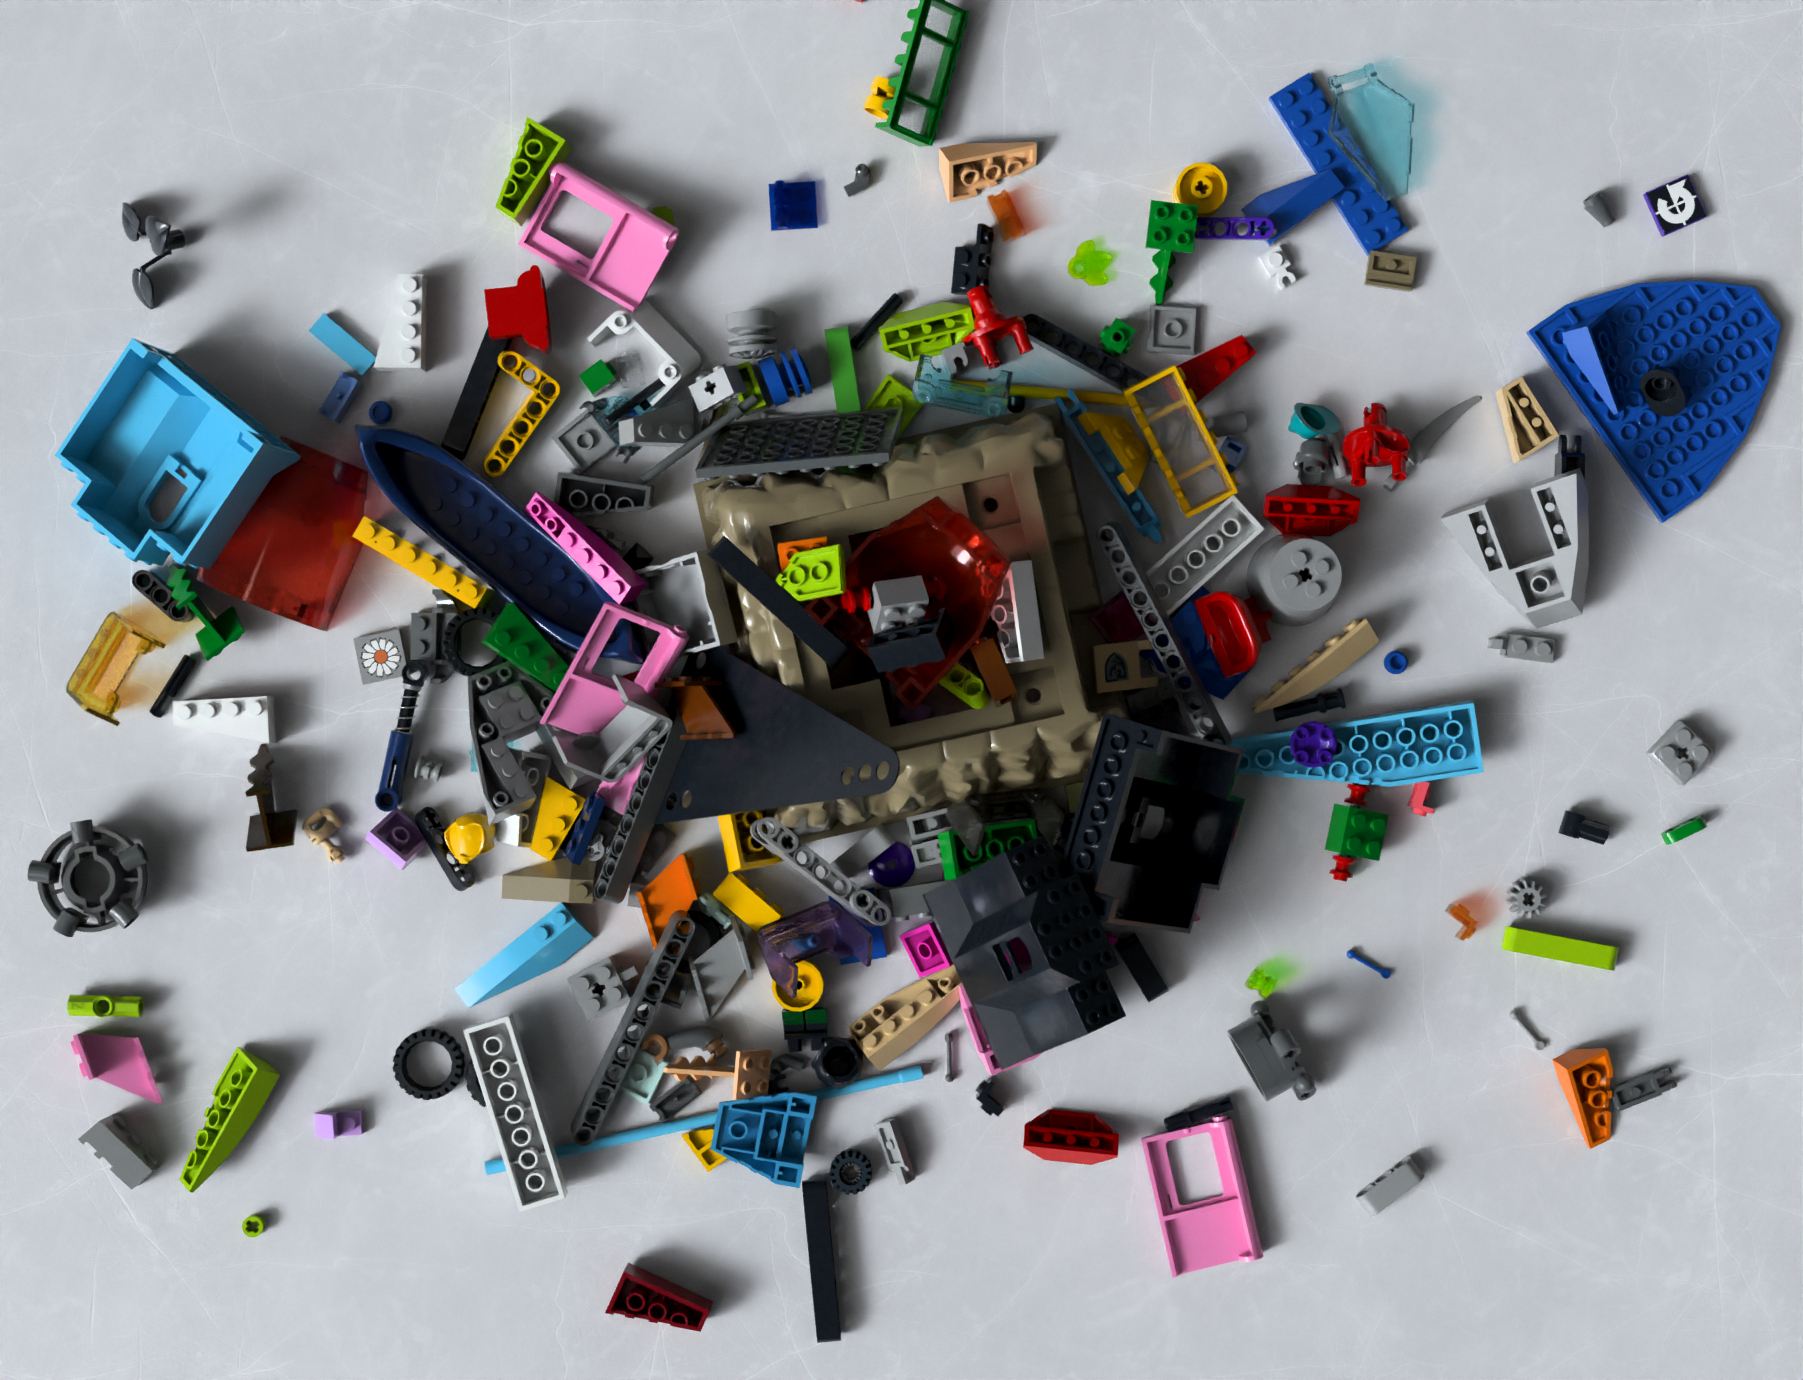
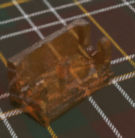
(1005, 216)

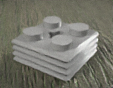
(1665, 752)

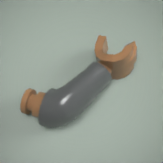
(700, 1036)

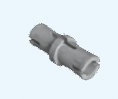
(1336, 456)

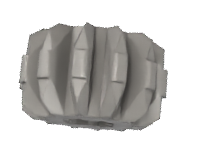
(1518, 898)

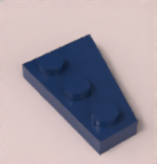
(583, 828)

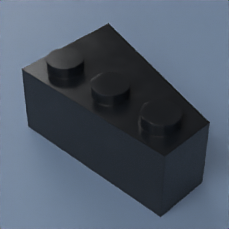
(914, 644)

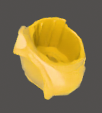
(470, 836)

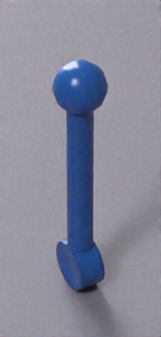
(1385, 973)

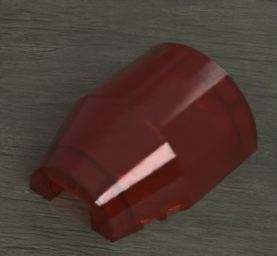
(296, 540)
(930, 544)

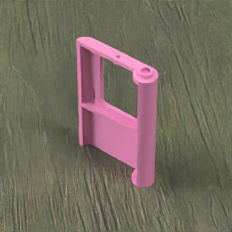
(629, 253)
(592, 701)
(1212, 1228)

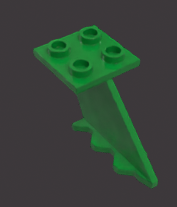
(1169, 229)
(217, 632)

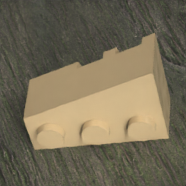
(1523, 420)

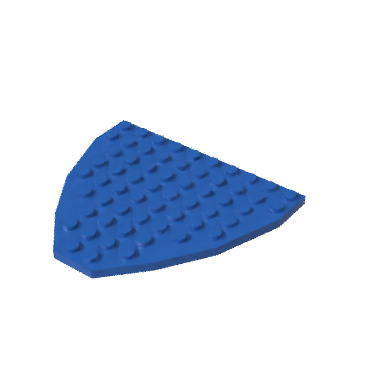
(1716, 343)

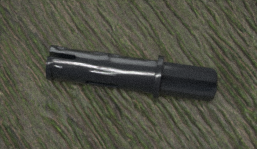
(1198, 1113)

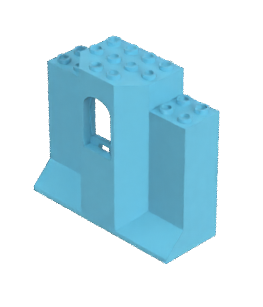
(149, 424)

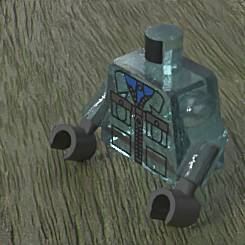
(607, 405)

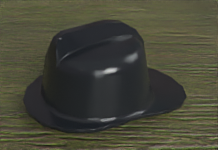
(1663, 391)

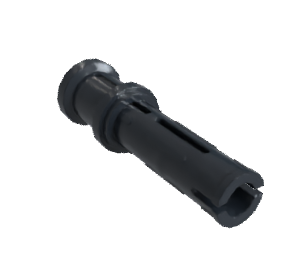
(1320, 703)

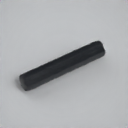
(876, 321)
(172, 686)

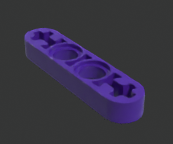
(1231, 228)

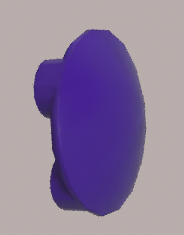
(1313, 744)

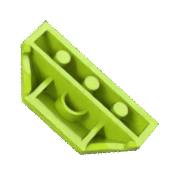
(926, 330)

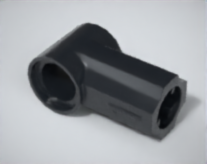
(1578, 827)

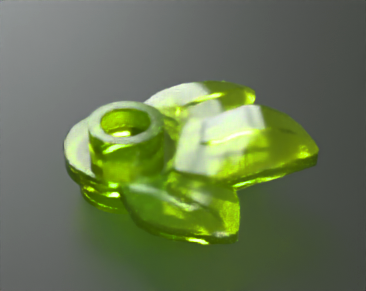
(1093, 264)

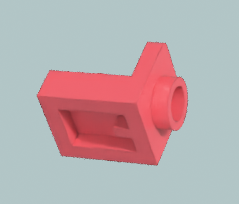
(1419, 795)

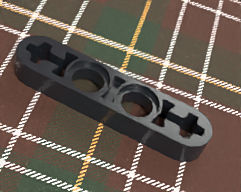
(441, 850)

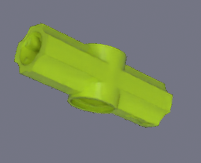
(92, 1005)

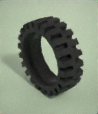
(450, 633)
(408, 1083)

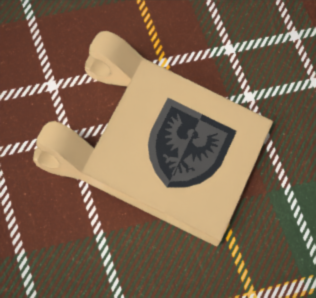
(1119, 666)

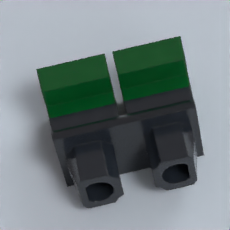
(795, 1028)

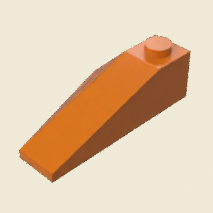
(1586, 1084)

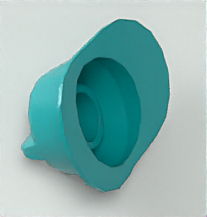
(1312, 420)

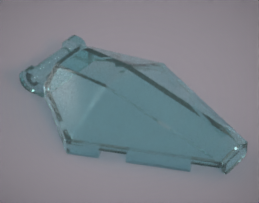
(1373, 130)

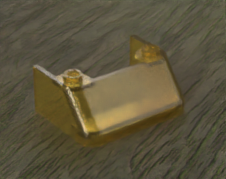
(107, 664)

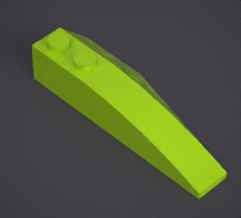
(237, 1103)

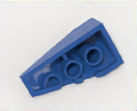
(1592, 351)

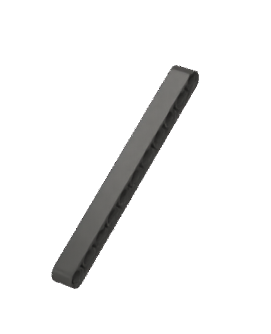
(1163, 626)
(631, 1017)

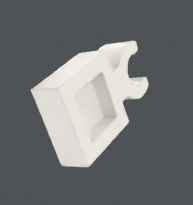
(1275, 263)

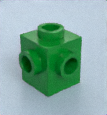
(1122, 332)

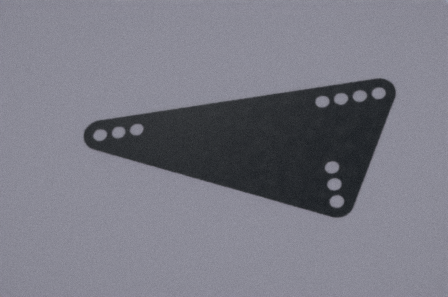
(782, 751)

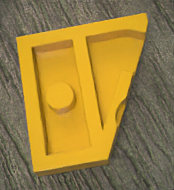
(700, 1144)

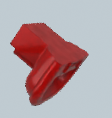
(521, 311)
(1233, 629)

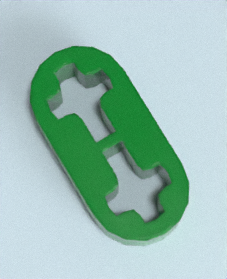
(1683, 830)

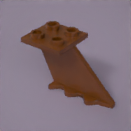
(698, 708)

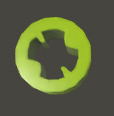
(253, 1233)

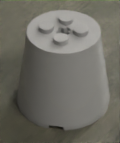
(1276, 580)

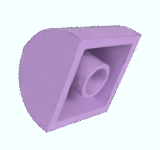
(397, 838)

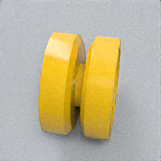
(1202, 177)
(808, 994)

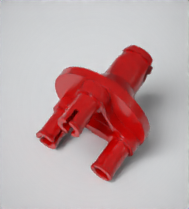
(993, 326)
(1376, 446)

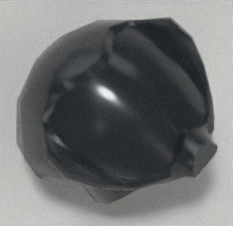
(841, 1071)

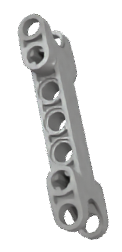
(867, 902)

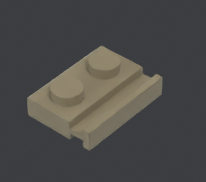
(1390, 271)

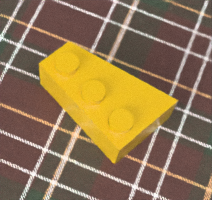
(555, 817)
(746, 902)

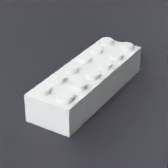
(1201, 554)

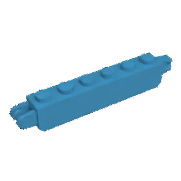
(1109, 467)

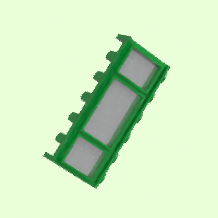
(924, 71)

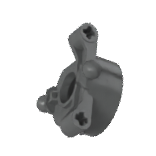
(1270, 1055)

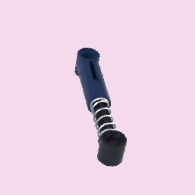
(401, 739)

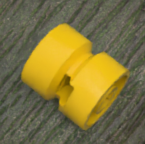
(874, 102)

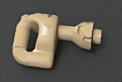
(321, 835)

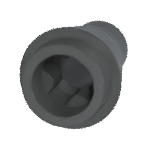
(1598, 207)

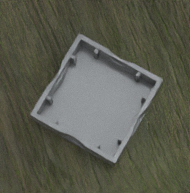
(687, 594)

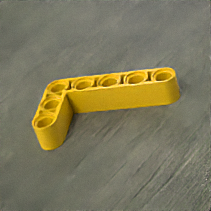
(522, 413)

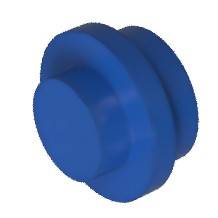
(380, 412)
(1395, 662)

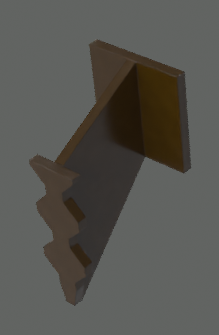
(270, 827)

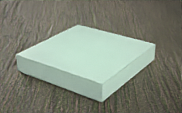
(642, 1076)

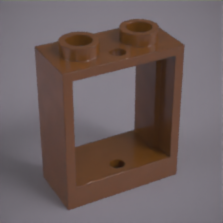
(994, 671)

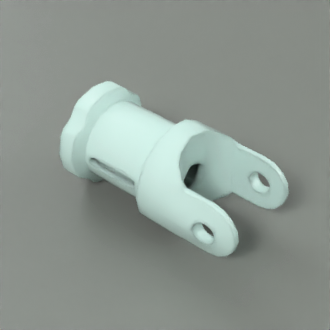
(714, 908)

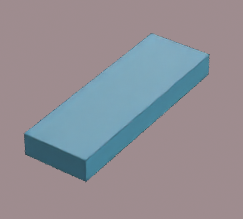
(343, 344)

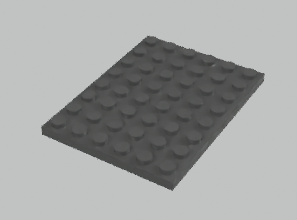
(802, 443)

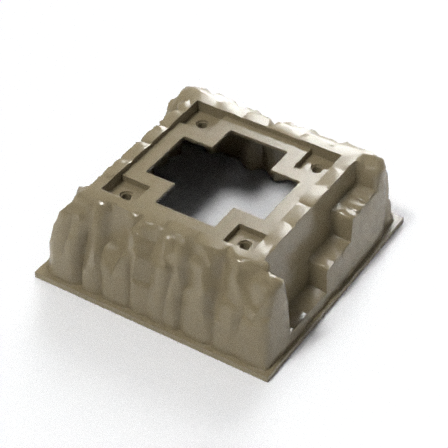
(1039, 518)

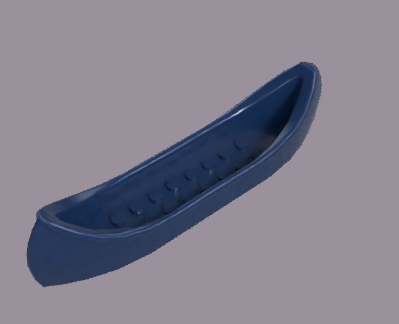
(492, 537)

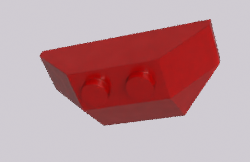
(1310, 509)
(1071, 1137)

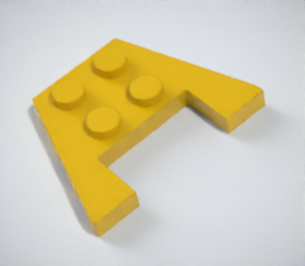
(1124, 444)

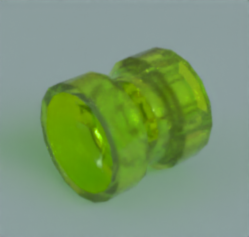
(1259, 981)

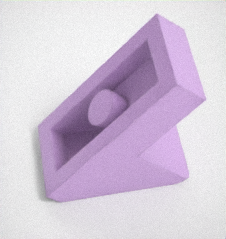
(338, 1123)

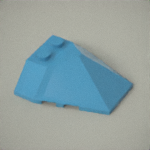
(766, 1134)

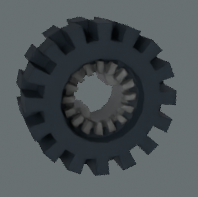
(841, 1179)

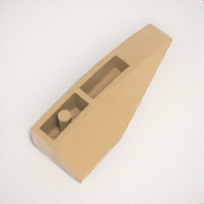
(1322, 666)
(905, 1016)

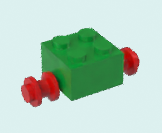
(1354, 832)

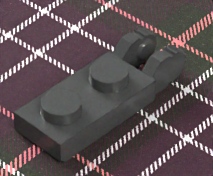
(1640, 1089)

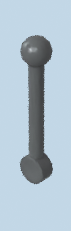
(949, 1076)

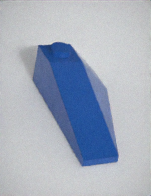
(1293, 202)

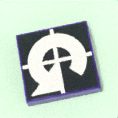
(1674, 205)

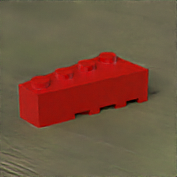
(1215, 366)

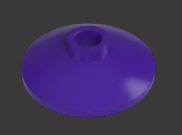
(901, 873)

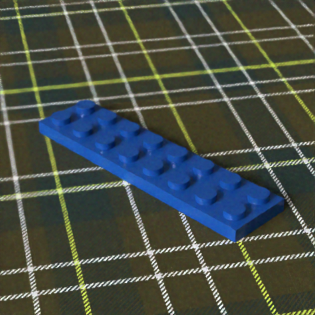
(1363, 209)

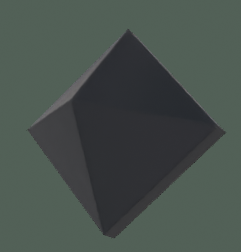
(637, 557)

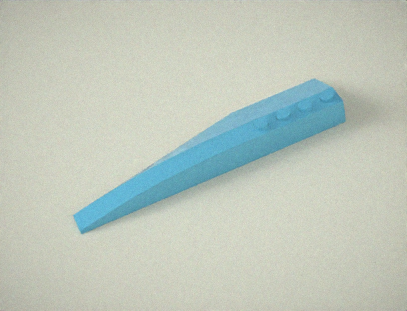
(1378, 748)

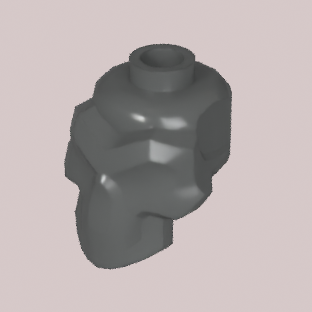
(1312, 461)

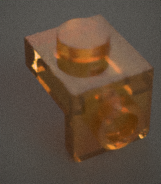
(1461, 914)

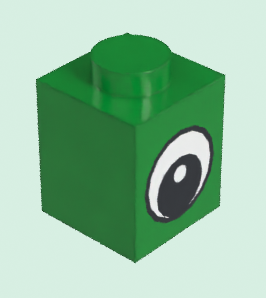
(598, 377)

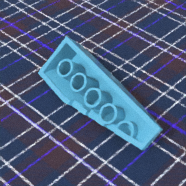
(530, 955)

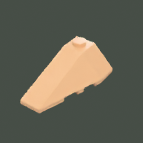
(974, 166)

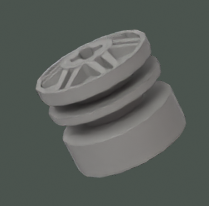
(751, 330)

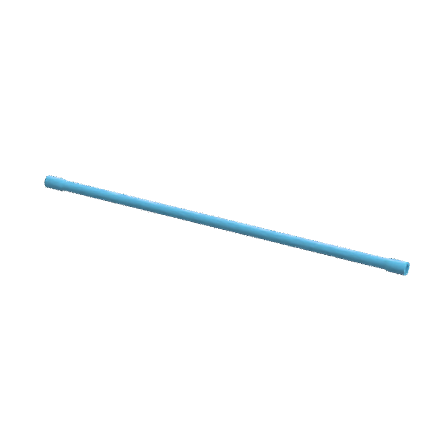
(902, 1076)

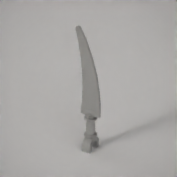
(1430, 434)

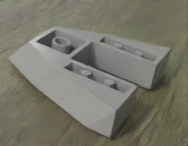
(1546, 585)
(502, 709)

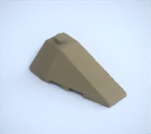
(553, 882)

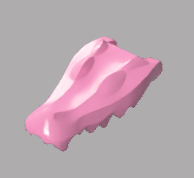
(619, 792)

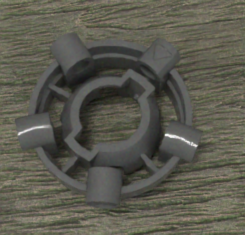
(120, 869)

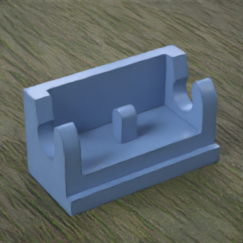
(340, 397)

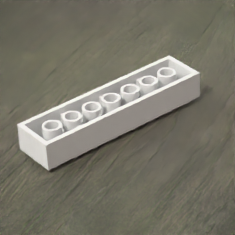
(515, 1112)

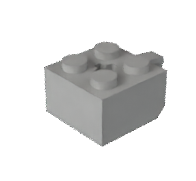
(615, 991)

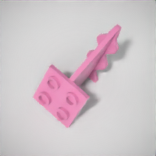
(117, 1062)

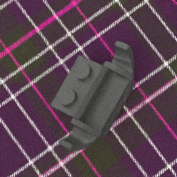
(428, 634)

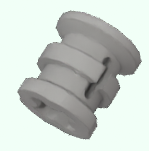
(428, 769)

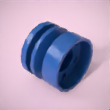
(785, 376)

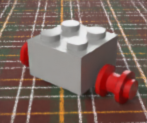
(895, 600)

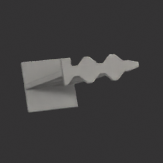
(720, 968)

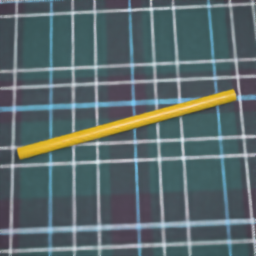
(1052, 393)

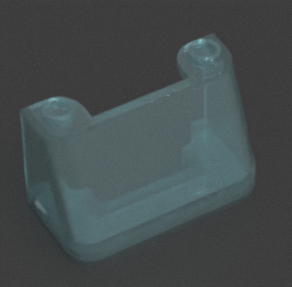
(962, 397)

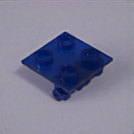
(793, 205)

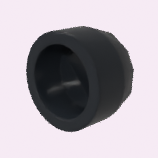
(1016, 404)

